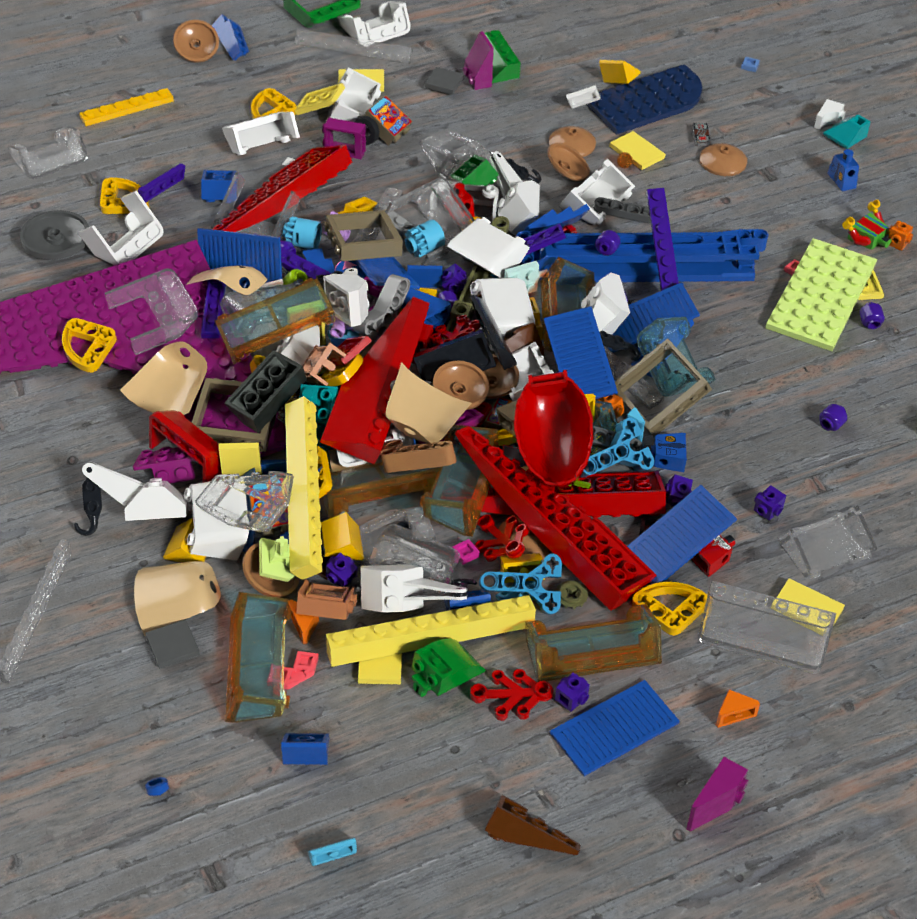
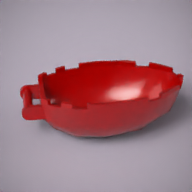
(554, 428)

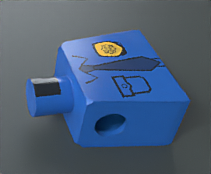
(844, 170)
(669, 451)

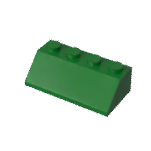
(505, 62)
(476, 172)

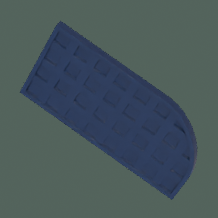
(648, 99)

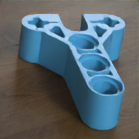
(628, 456)
(538, 594)

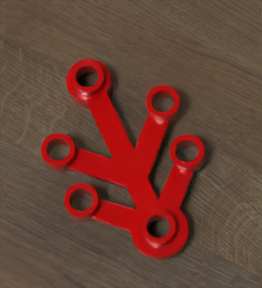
(463, 327)
(512, 549)
(514, 693)

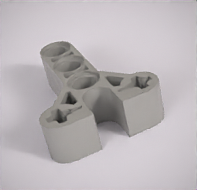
(385, 309)

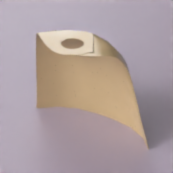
(231, 275)
(164, 381)
(422, 409)
(173, 593)

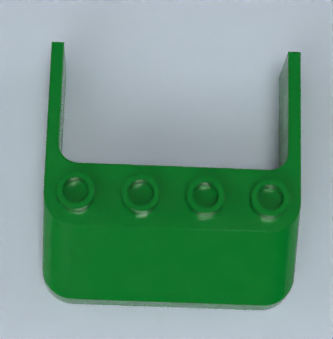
(321, 14)

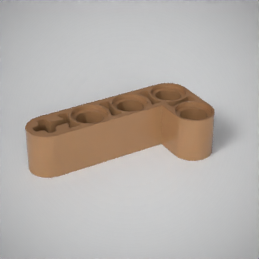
(421, 456)

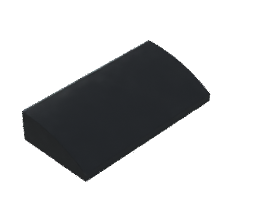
(493, 333)
(468, 348)

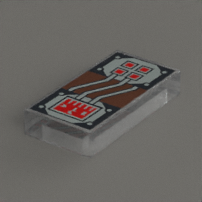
(701, 134)

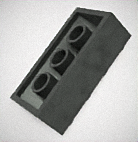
(266, 390)

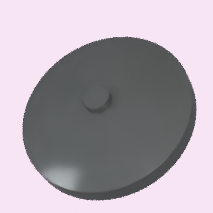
(53, 235)

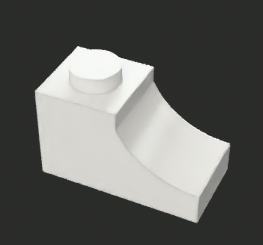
(829, 114)

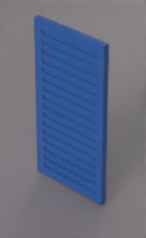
(242, 249)
(381, 268)
(664, 304)
(581, 351)
(681, 533)
(614, 727)

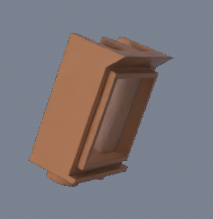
(318, 360)
(325, 600)

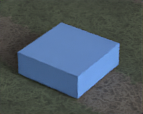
(750, 64)

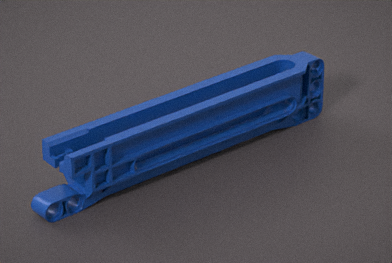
(697, 255)

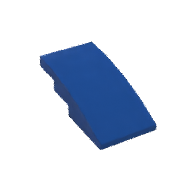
(564, 218)

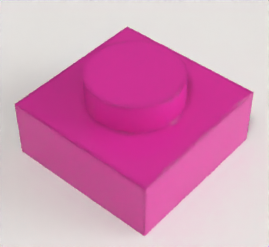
(467, 551)

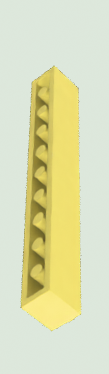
(304, 500)
(420, 631)

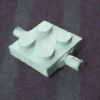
(528, 272)

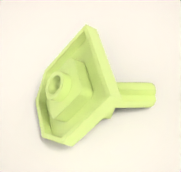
(274, 559)

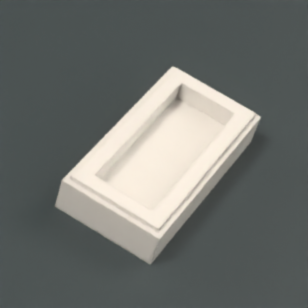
(583, 97)

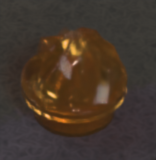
(624, 160)

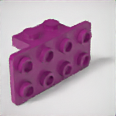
(167, 463)

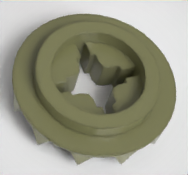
(571, 588)

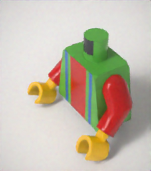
(869, 230)

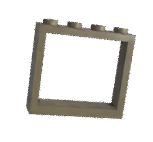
(366, 249)
(678, 406)
(223, 435)

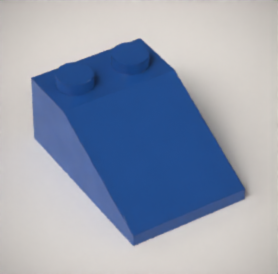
(215, 184)

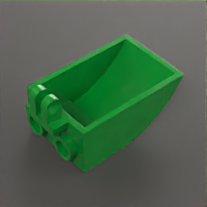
(443, 667)

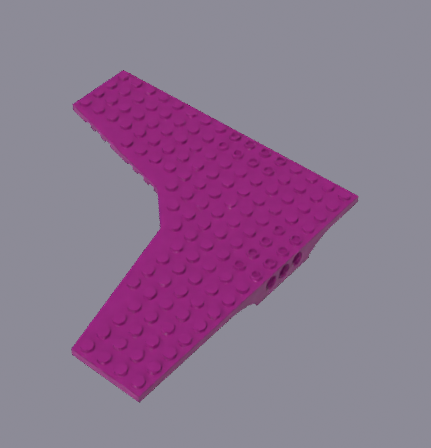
(35, 324)

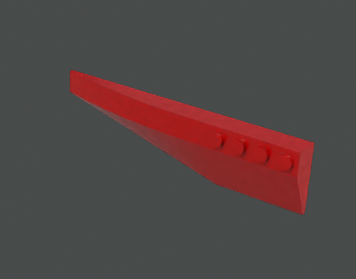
(299, 176)
(359, 412)
(608, 495)
(581, 542)

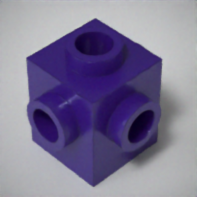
(454, 278)
(677, 489)
(769, 502)
(341, 570)
(572, 691)

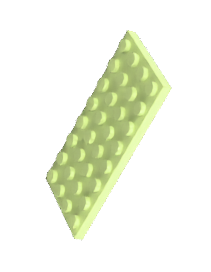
(821, 294)

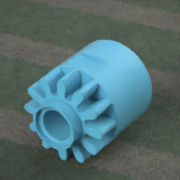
(303, 232)
(424, 238)

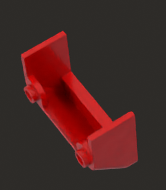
(188, 437)

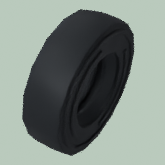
(373, 127)

